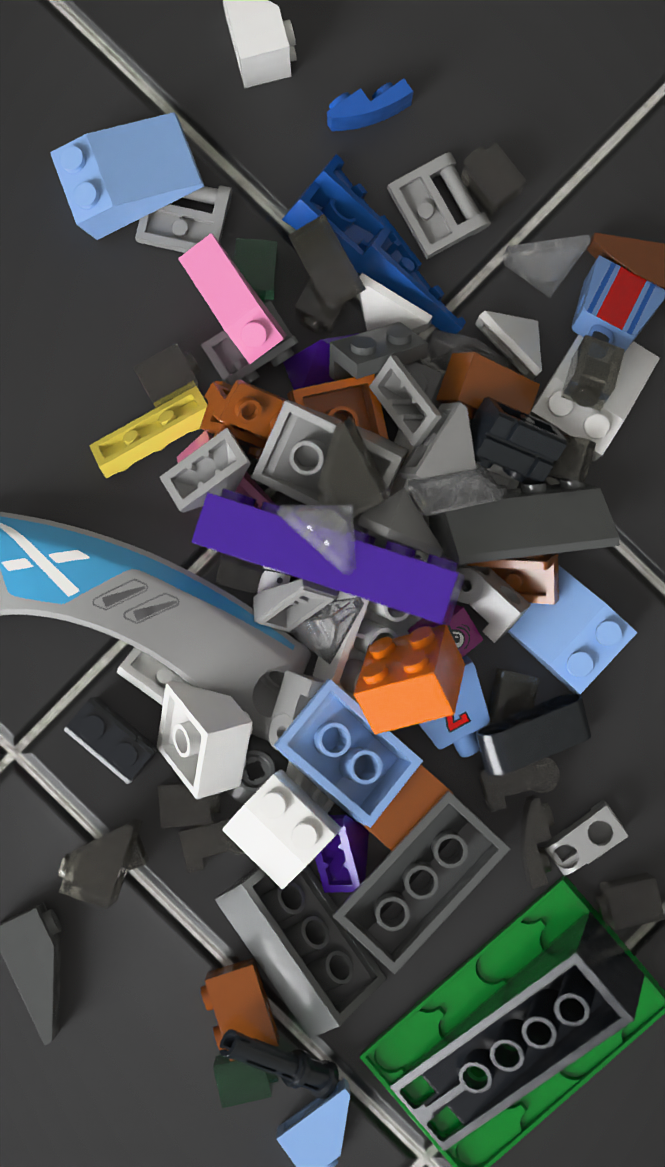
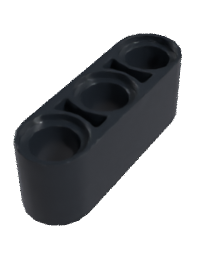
(533, 734)

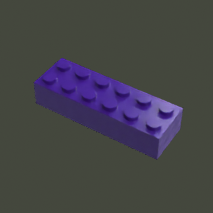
(381, 575)

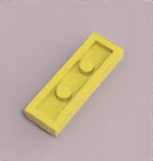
(149, 432)

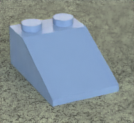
(126, 172)
(574, 635)
(345, 757)

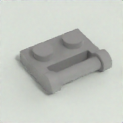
(426, 210)
(182, 227)

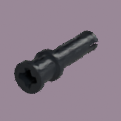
(294, 1067)

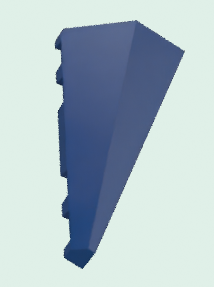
(370, 241)

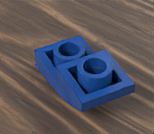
(358, 111)

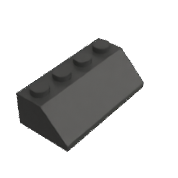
(527, 523)
(421, 882)
(302, 947)

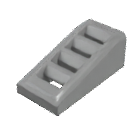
(291, 603)

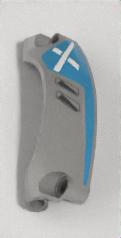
(150, 605)

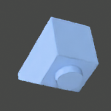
(317, 1131)

